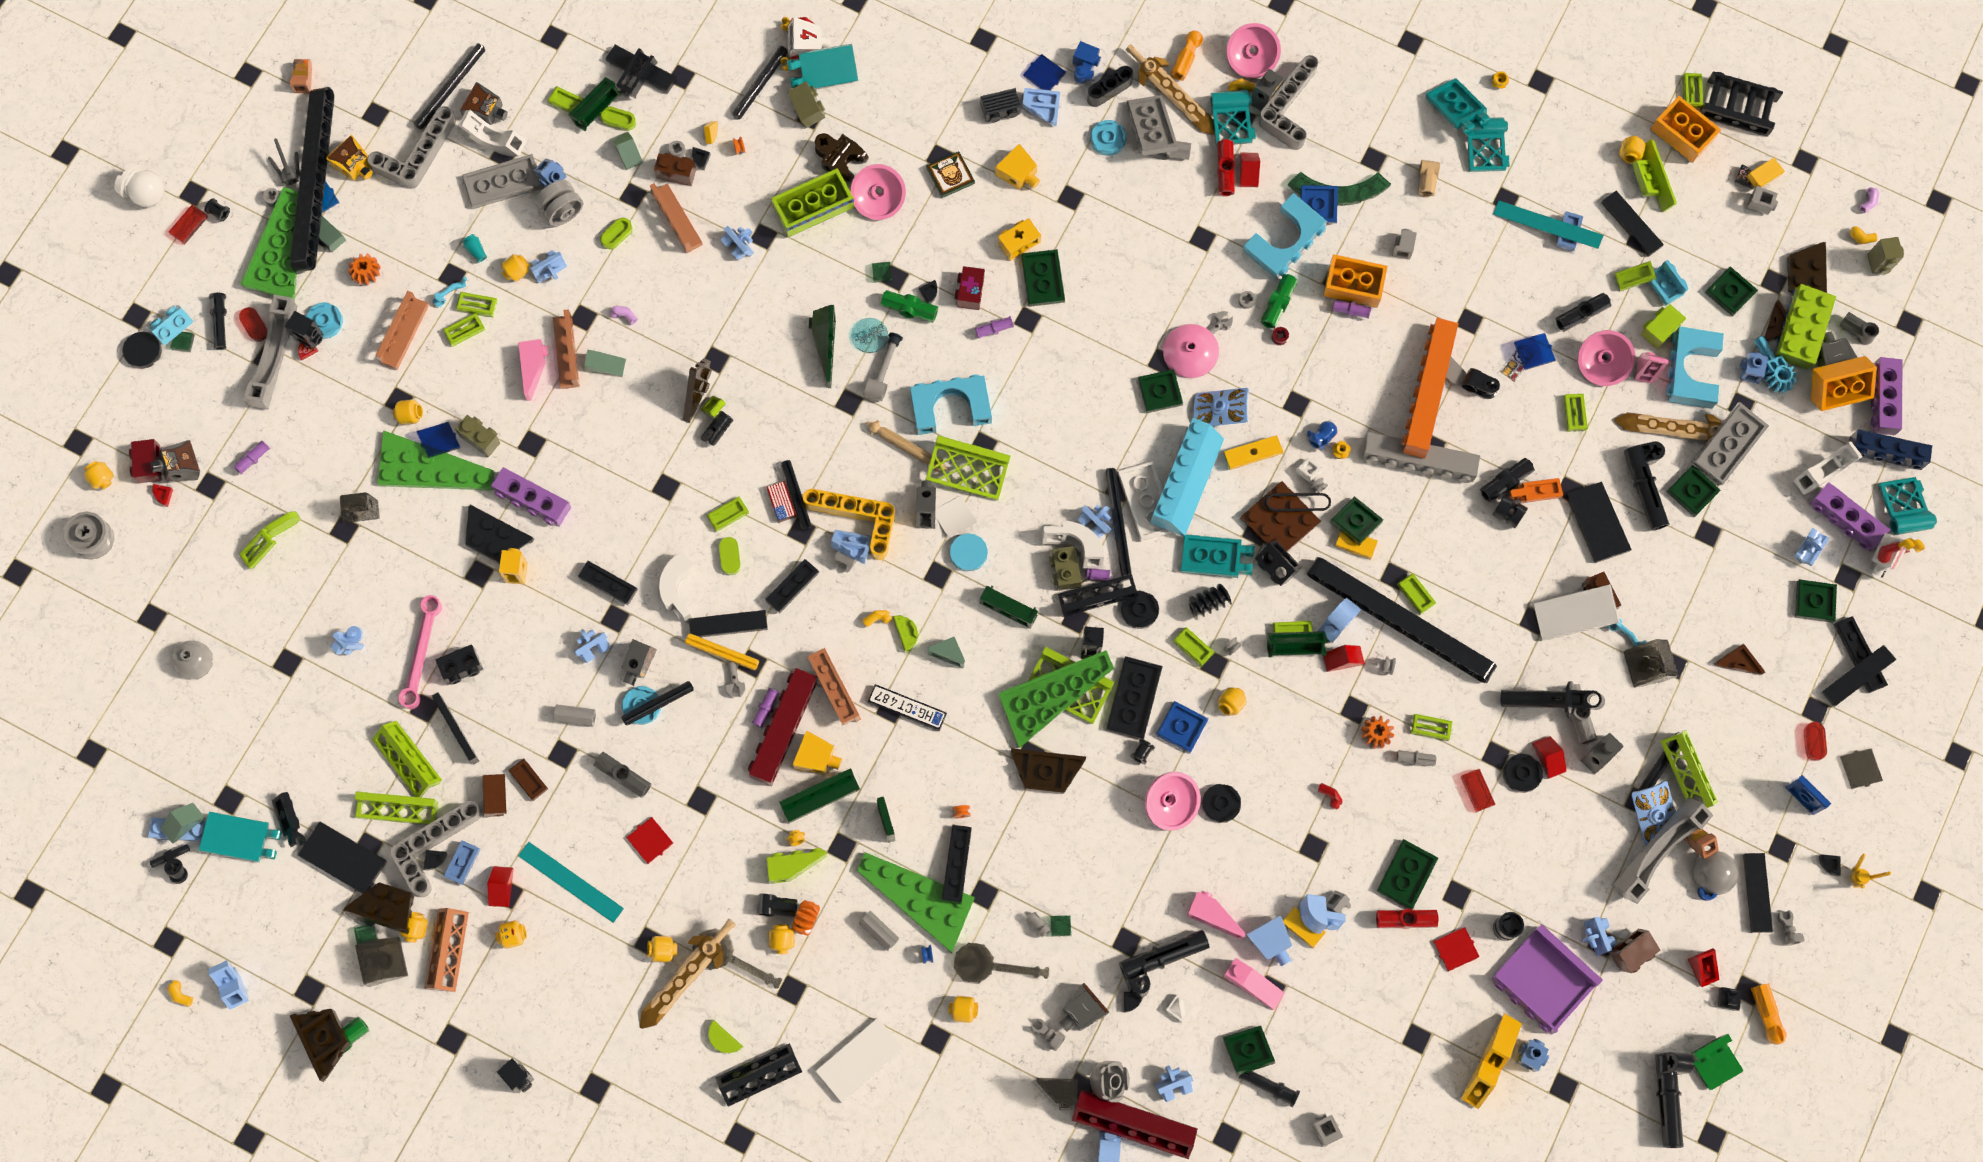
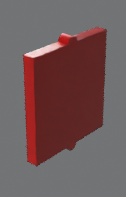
(650, 840)
(1456, 949)

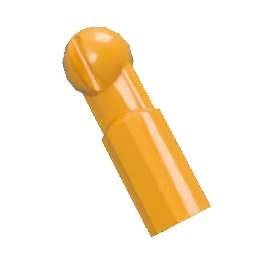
(1186, 55)
(1769, 1013)

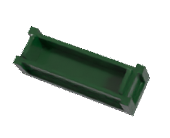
(594, 104)
(1008, 607)
(1296, 643)

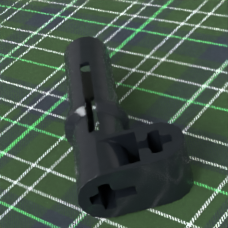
(1645, 481)
(1158, 958)
(1668, 1068)

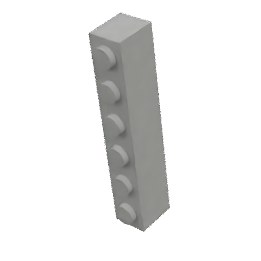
(1438, 461)

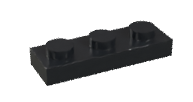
(607, 583)
(792, 586)

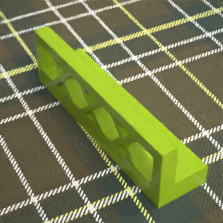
(408, 755)
(1693, 764)
(395, 800)

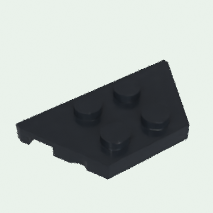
(491, 536)

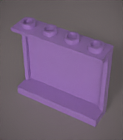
(1546, 979)

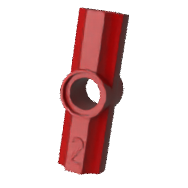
(1225, 158)
(1419, 918)

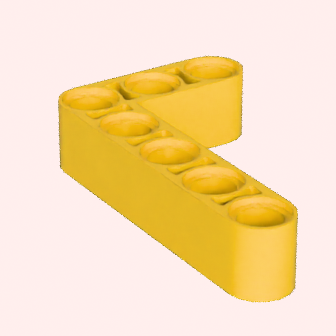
(856, 513)

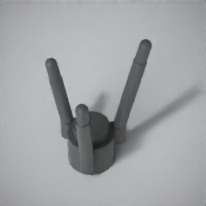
(289, 175)

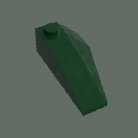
(823, 330)

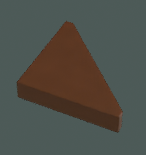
(1776, 321)
(1741, 660)

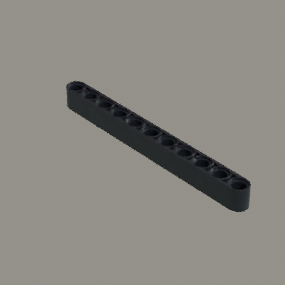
(312, 180)
(1402, 620)

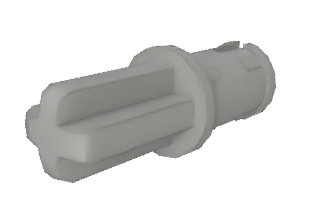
(1416, 758)

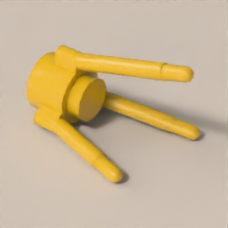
(1861, 876)

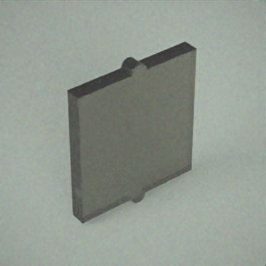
(1861, 768)

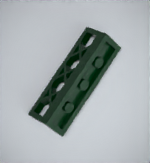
(819, 795)

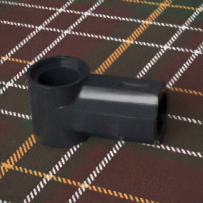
(772, 905)

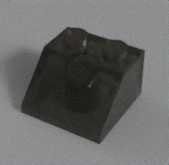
(1650, 663)
(381, 961)
(1059, 1091)

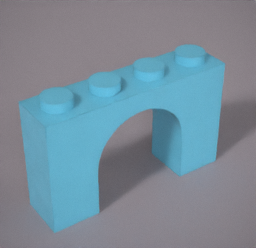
(1277, 260)
(1682, 387)
(971, 389)

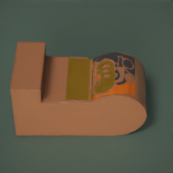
(301, 76)
(1700, 839)

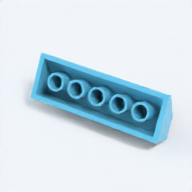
(1187, 478)

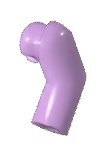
(1873, 196)
(623, 311)

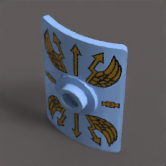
(1222, 406)
(1653, 809)

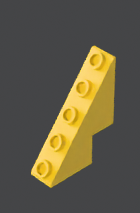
(1492, 1062)

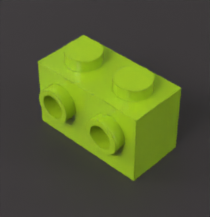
(1663, 326)

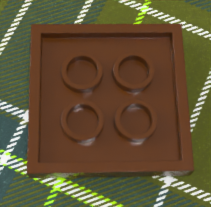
(1284, 526)

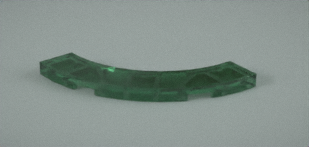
(1347, 194)

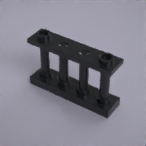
(1745, 120)

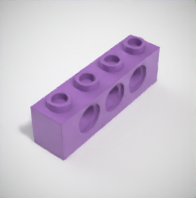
(1893, 370)
(507, 479)
(1858, 515)

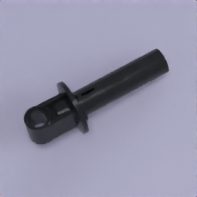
(1568, 699)

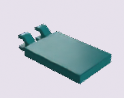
(825, 66)
(1458, 106)
(1215, 556)
(237, 837)

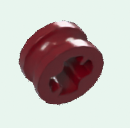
(1277, 331)

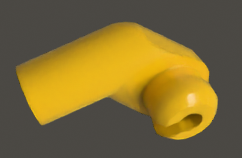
(877, 615)

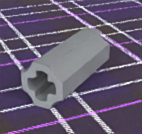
(574, 715)
(879, 930)

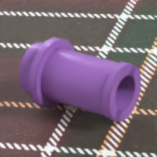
(1097, 574)

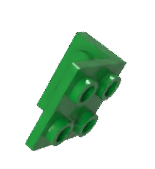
(1716, 1062)

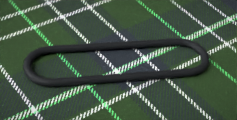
(1298, 494)

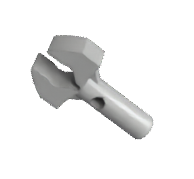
(1227, 325)
(734, 681)

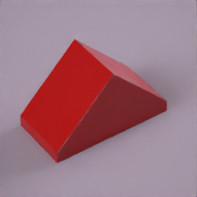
(1249, 169)
(1343, 658)
(1550, 756)
(500, 886)
(1705, 967)

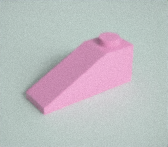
(532, 364)
(1649, 367)
(1210, 912)
(1253, 983)

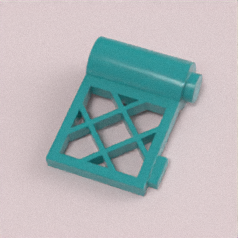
(1234, 103)
(1495, 131)
(1912, 519)

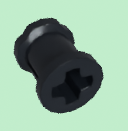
(216, 209)
(1142, 751)

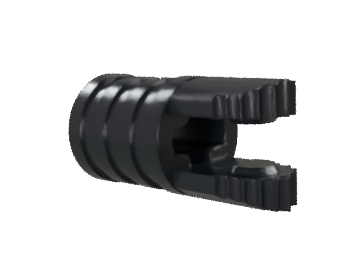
(717, 428)

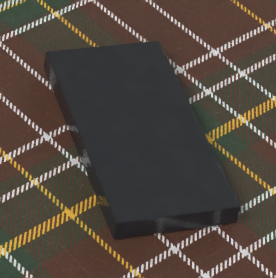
(1598, 522)
(1134, 698)
(342, 858)

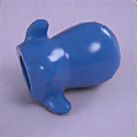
(1323, 435)

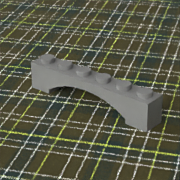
(261, 387)
(1636, 878)

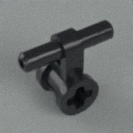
(173, 867)

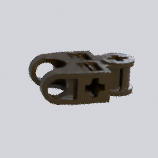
(838, 154)

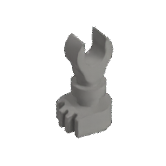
(1792, 938)
(1056, 1039)

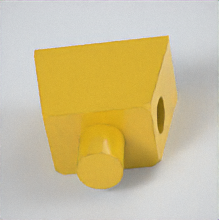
(1018, 169)
(815, 755)

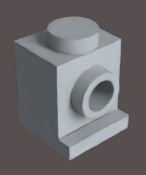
(1762, 200)
(1404, 244)
(1334, 1132)

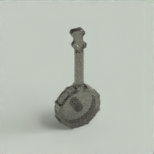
(728, 948)
(975, 964)

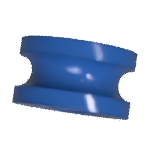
(1705, 897)
(927, 954)

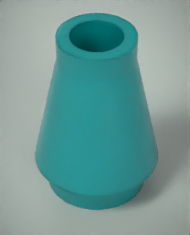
(474, 247)

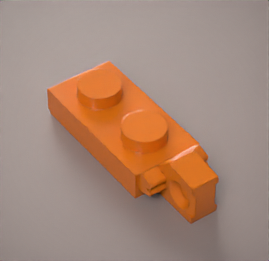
(1537, 491)

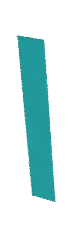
(1548, 224)
(571, 882)

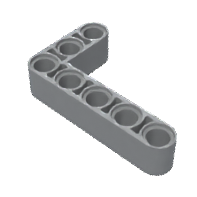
(1285, 100)
(419, 152)
(429, 842)

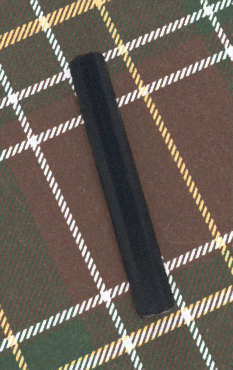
(796, 495)
(657, 703)
(1659, 767)

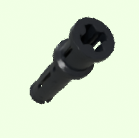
(218, 312)
(1279, 1090)

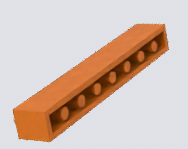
(1430, 388)

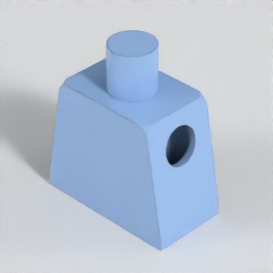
(1272, 940)

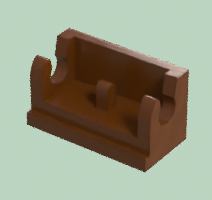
(494, 795)

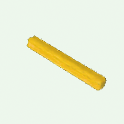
(721, 651)

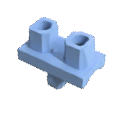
(732, 236)
(548, 267)
(1089, 515)
(1811, 547)
(347, 641)
(584, 650)
(1597, 936)
(1171, 1080)

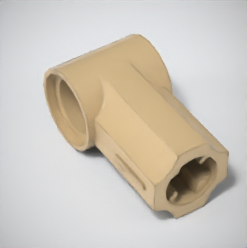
(1428, 175)

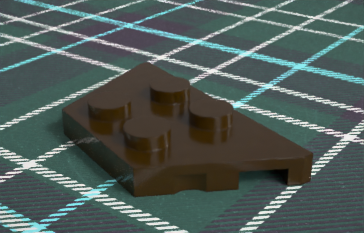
(1808, 268)
(696, 387)
(1046, 770)
(384, 907)
(322, 1039)

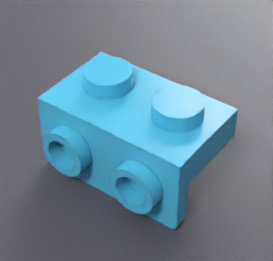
(1669, 284)
(170, 324)

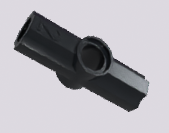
(1591, 307)
(1507, 479)

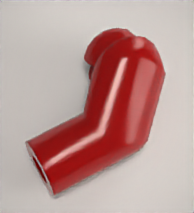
(1333, 794)

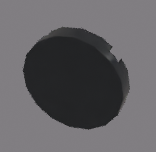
(142, 350)
(1140, 611)
(1522, 773)
(1221, 803)

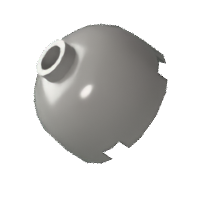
(192, 659)
(1109, 1081)

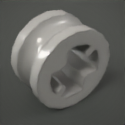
(674, 144)
(271, 191)
(1251, 303)
(1318, 485)
(1233, 646)
(1389, 665)

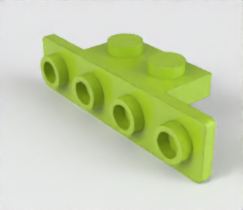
(1653, 177)

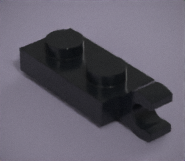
(287, 819)

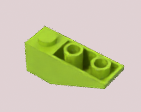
(788, 867)

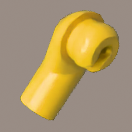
(1241, 84)
(1861, 237)
(176, 994)

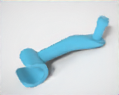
(439, 300)
(1615, 627)

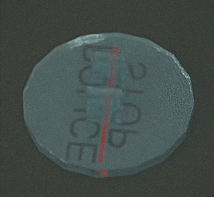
(869, 335)

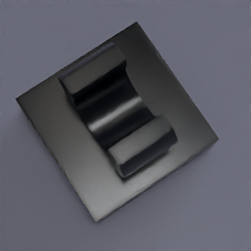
(1729, 998)

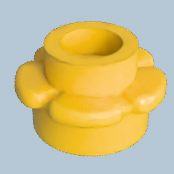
(1500, 76)
(1341, 454)
(796, 838)

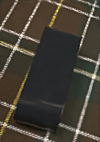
(1114, 79)

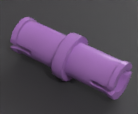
(1352, 309)
(994, 327)
(251, 457)
(765, 707)

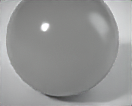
(1716, 873)

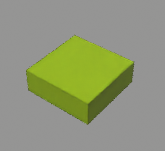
(713, 406)

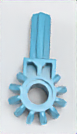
(1775, 367)

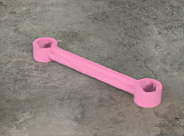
(420, 652)

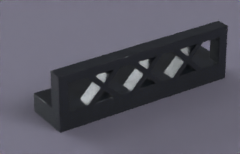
(1098, 600)
(756, 1071)

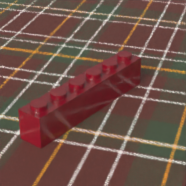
(783, 726)
(1135, 1125)

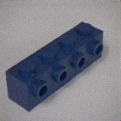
(1892, 449)

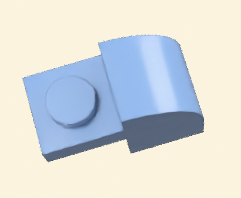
(1339, 619)
(1315, 914)
(229, 983)
(1109, 1147)

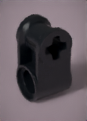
(1478, 383)

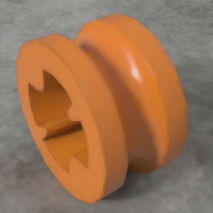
(739, 145)
(961, 811)

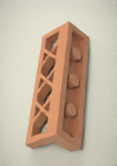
(676, 217)
(401, 331)
(566, 351)
(834, 687)
(439, 950)

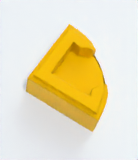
(710, 132)

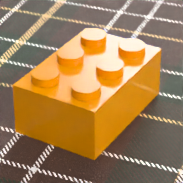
(1685, 129)
(1355, 281)
(1843, 383)

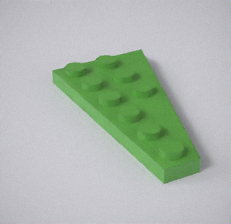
(270, 265)
(407, 465)
(1042, 699)
(918, 898)

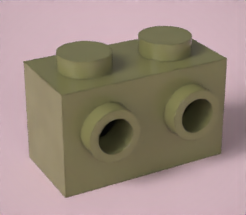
(806, 104)
(1885, 255)
(477, 435)
(1066, 568)

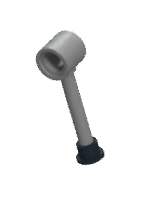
(876, 388)

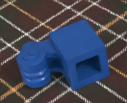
(1085, 59)

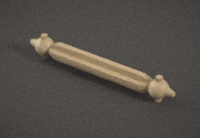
(903, 444)

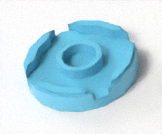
(1108, 137)
(327, 318)
(968, 552)
(638, 697)

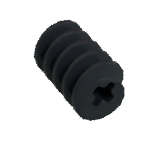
(1208, 600)

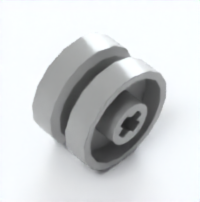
(559, 203)
(88, 535)

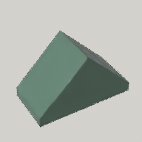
(627, 150)
(948, 651)
(181, 821)

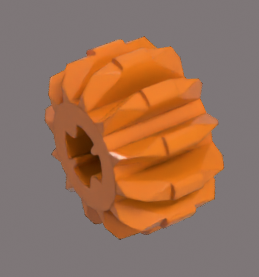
(360, 275)
(1383, 738)
(805, 917)

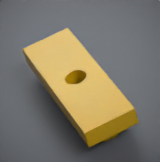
(1263, 448)

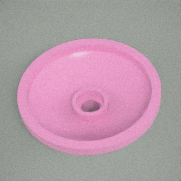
(1266, 53)
(878, 205)
(1186, 361)
(1615, 367)
(1182, 801)

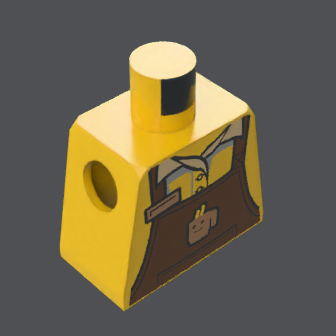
(350, 159)

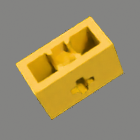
(1015, 246)
(513, 566)

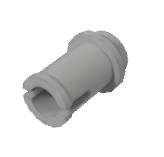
(1038, 924)

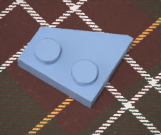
(1042, 104)
(852, 544)

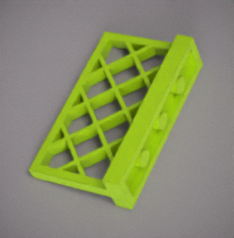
(971, 451)
(1062, 661)

